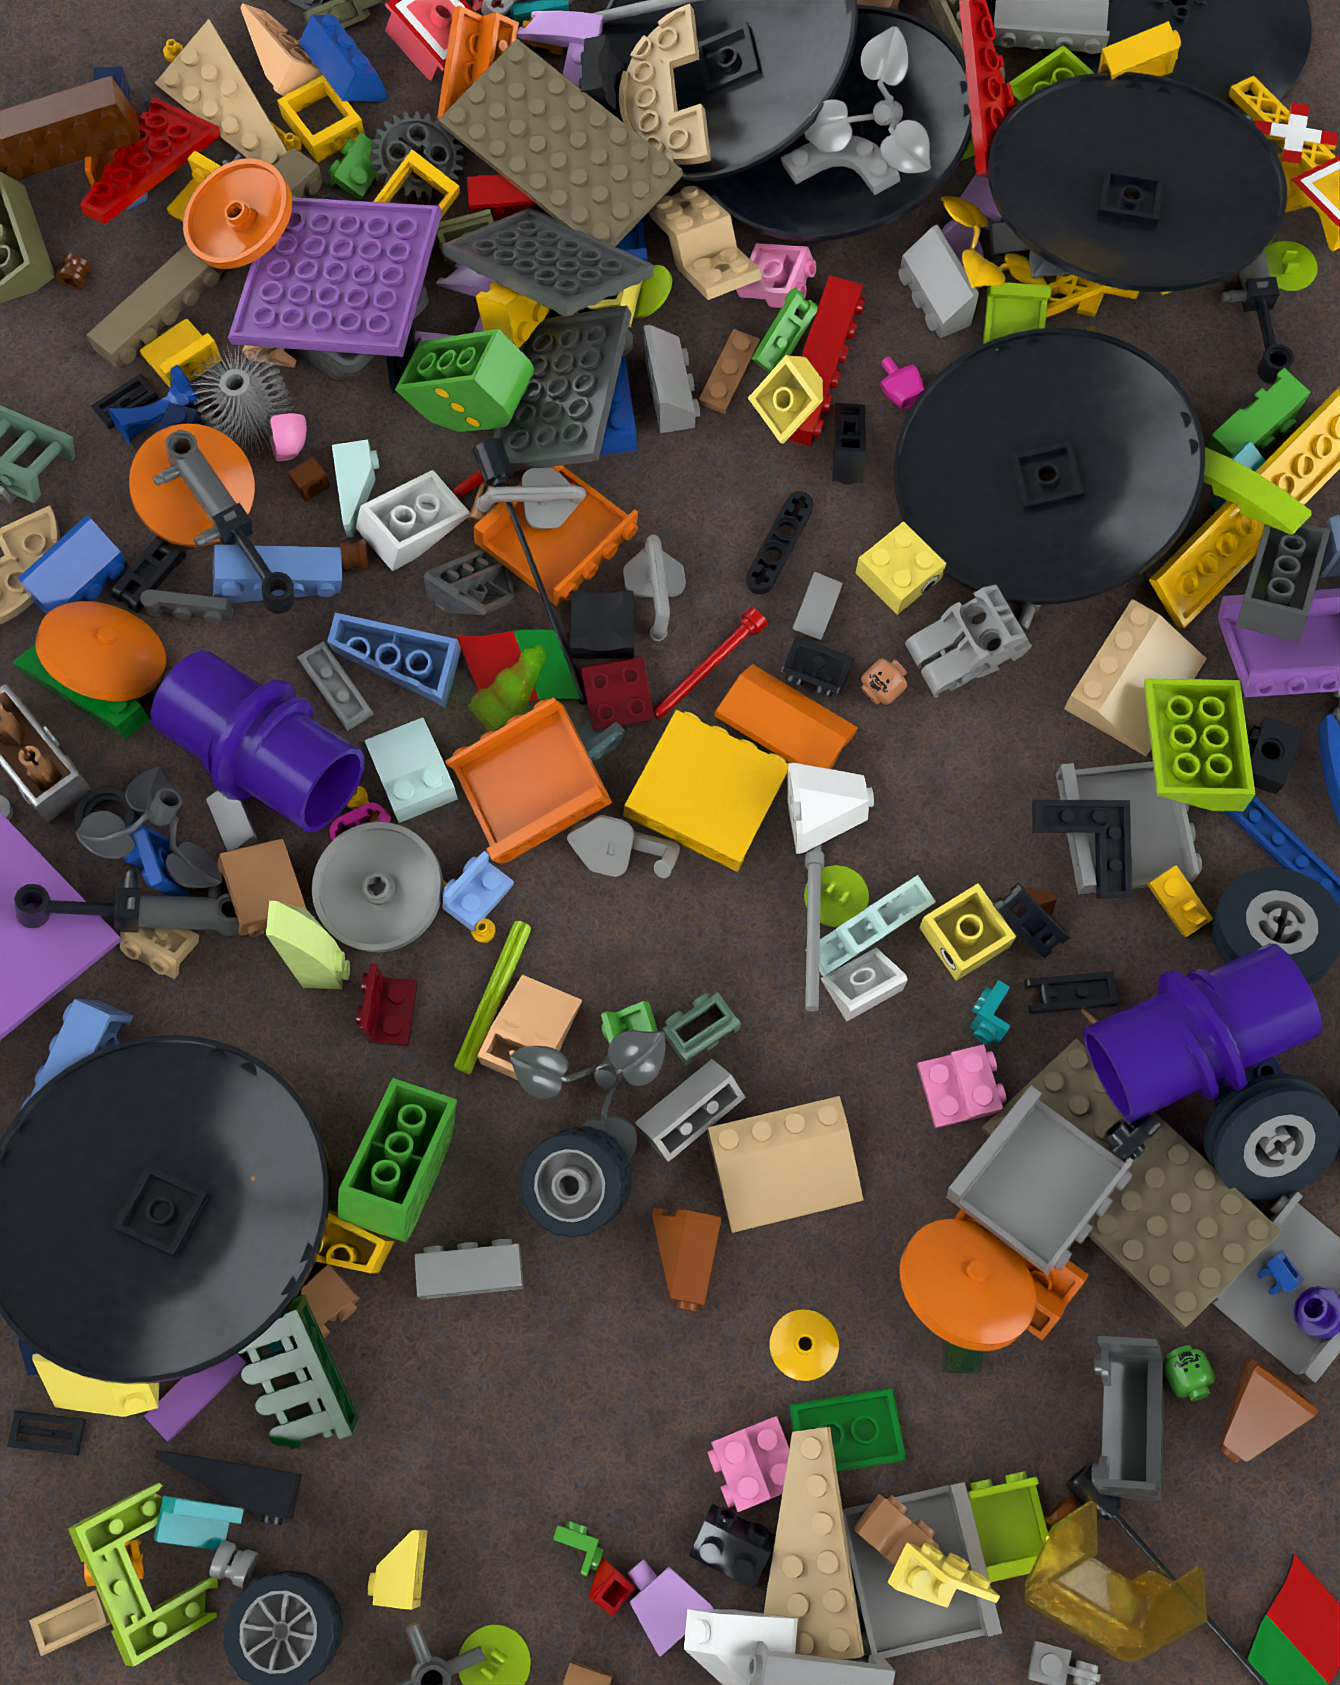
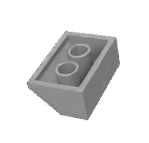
(938, 283)
(669, 380)

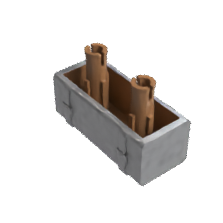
(34, 760)

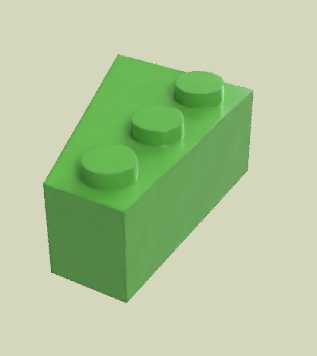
(1262, 419)

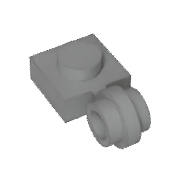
(1051, 1665)

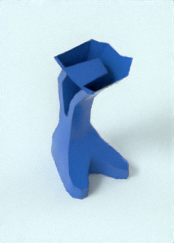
(138, 419)

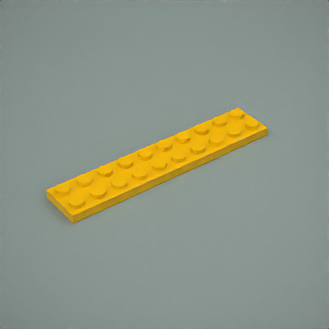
(1232, 539)

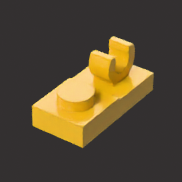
(1179, 901)

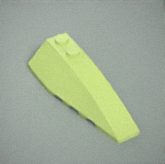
(306, 947)

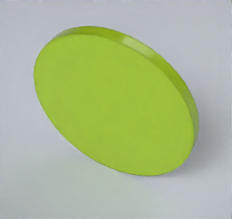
(1291, 265)
(653, 292)
(842, 895)
(505, 1656)

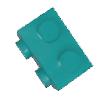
(986, 1025)

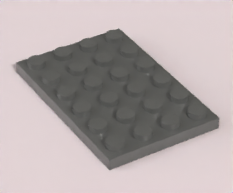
(548, 261)
(570, 391)

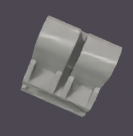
(956, 650)

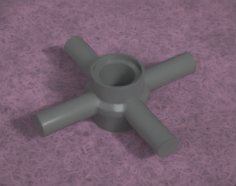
(428, 1661)

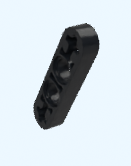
(775, 541)

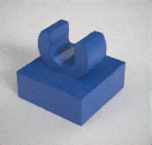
(1283, 1271)

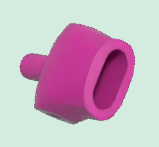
(901, 385)

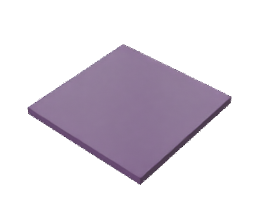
(339, 278)
(45, 958)

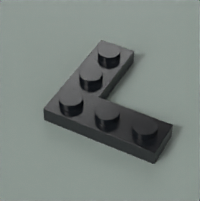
(1112, 830)

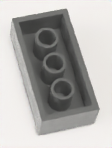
(1283, 581)

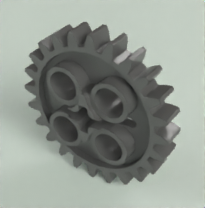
(434, 143)

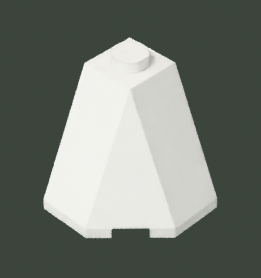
(824, 803)
(728, 1637)

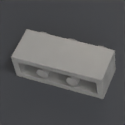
(690, 1110)
(468, 1269)

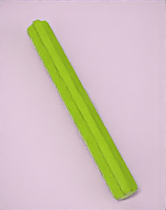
(492, 997)

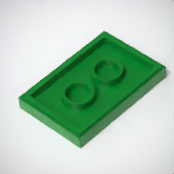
(861, 1425)

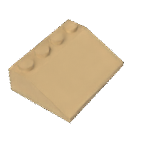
(1113, 686)
(785, 1164)

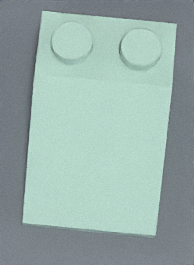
(411, 770)

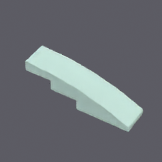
(873, 924)

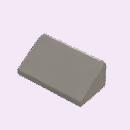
(232, 822)

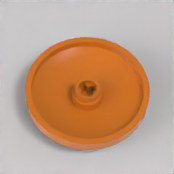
(237, 213)
(171, 507)
(100, 651)
(967, 1285)

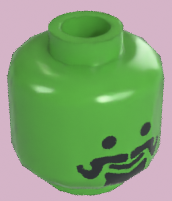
(1189, 1373)

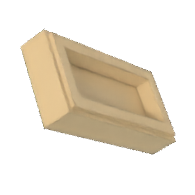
(69, 1622)

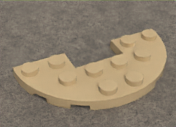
(649, 91)
(23, 545)

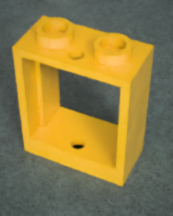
(1144, 53)
(323, 143)
(428, 173)

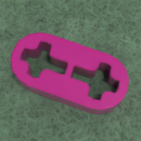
(357, 817)

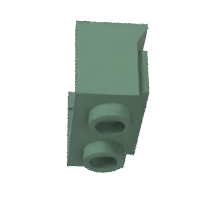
(707, 1038)

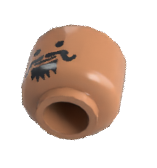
(884, 681)

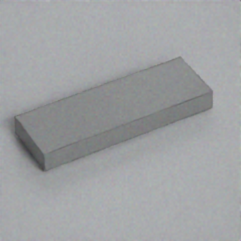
(335, 685)

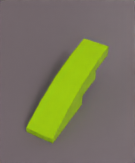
(1253, 493)

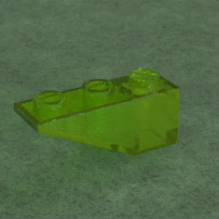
(510, 692)

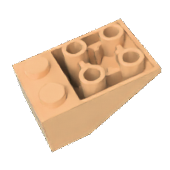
(530, 1017)

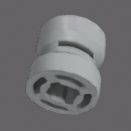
(233, 1564)

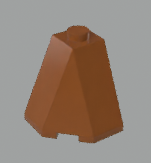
(687, 1254)

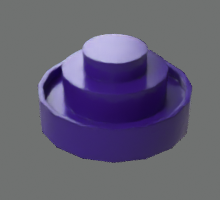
(1318, 1312)

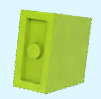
(1014, 309)
(1008, 1524)

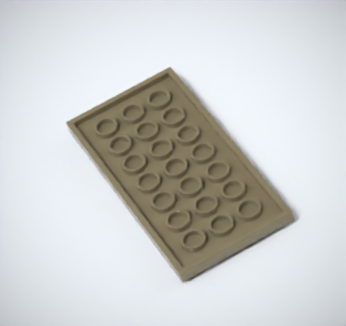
(560, 146)
(1175, 1218)

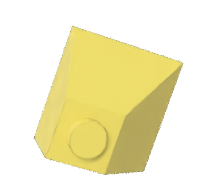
(788, 395)
(400, 1574)

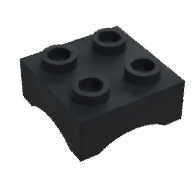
(601, 73)
(602, 625)

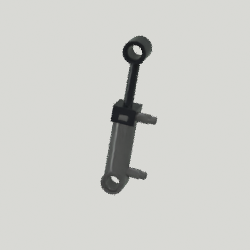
(1260, 295)
(229, 519)
(135, 909)

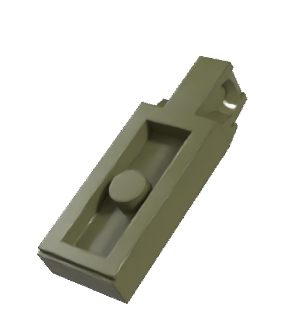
(346, 11)

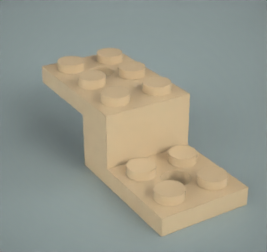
(704, 242)

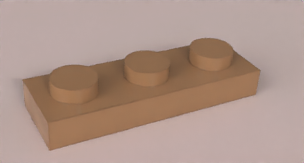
(729, 371)

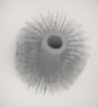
(242, 397)

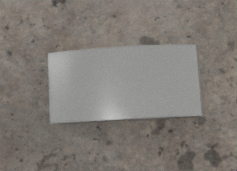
(817, 606)

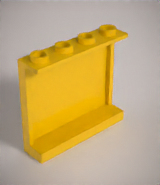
(706, 789)

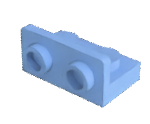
(475, 891)

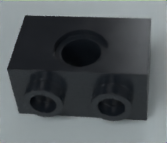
(1281, 742)

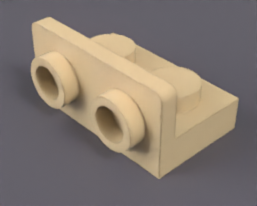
(159, 947)

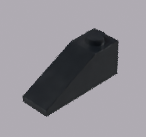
(849, 443)

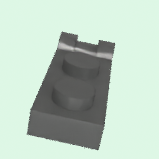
(185, 606)

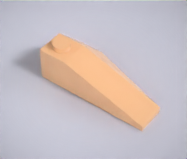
(280, 54)

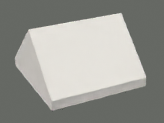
(864, 983)

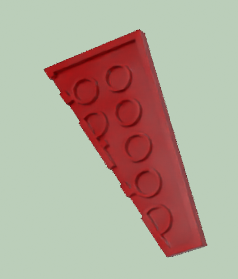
(988, 94)
(165, 145)

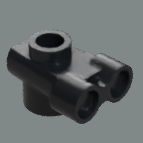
(1128, 1139)

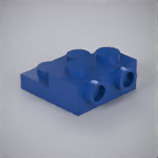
(150, 856)

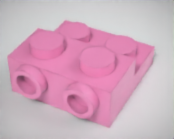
(781, 270)
(961, 1086)
(751, 1463)

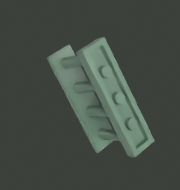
(22, 480)

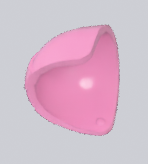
(288, 435)

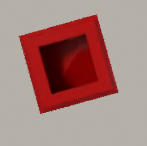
(610, 1588)

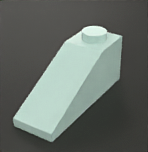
(355, 479)

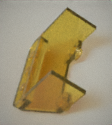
(1103, 1606)

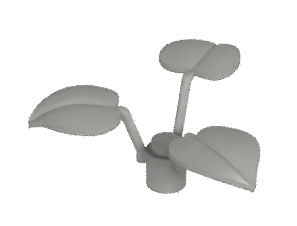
(908, 145)

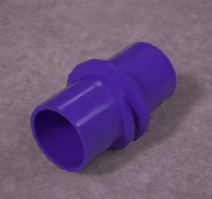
(257, 740)
(1202, 1031)

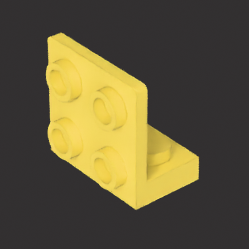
(935, 1577)

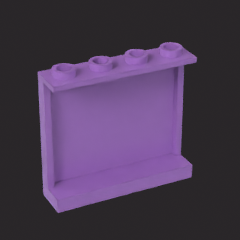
(1282, 666)

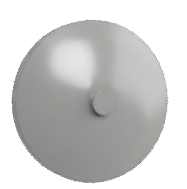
(377, 887)

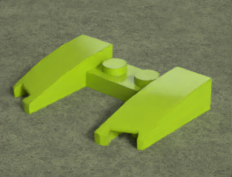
(137, 1626)

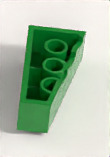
(118, 716)

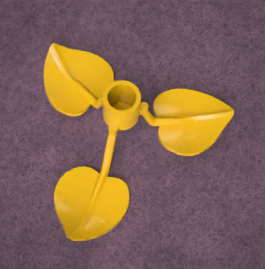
(978, 269)

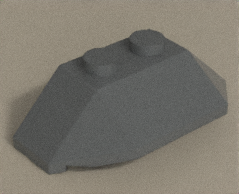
(470, 584)

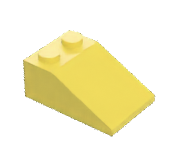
(94, 1396)

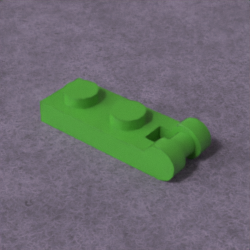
(785, 330)

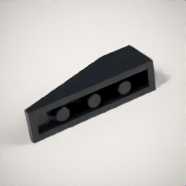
(251, 1487)

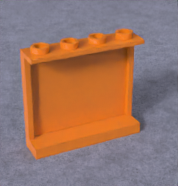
(561, 554)
(529, 780)

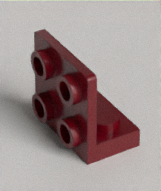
(617, 692)
(386, 1008)

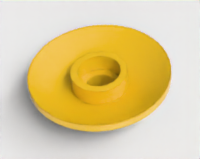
(799, 1363)

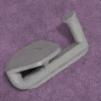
(545, 497)
(656, 576)
(607, 845)

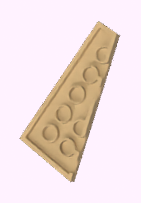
(214, 89)
(811, 1553)

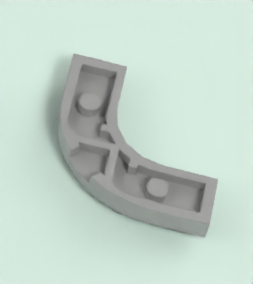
(858, 155)

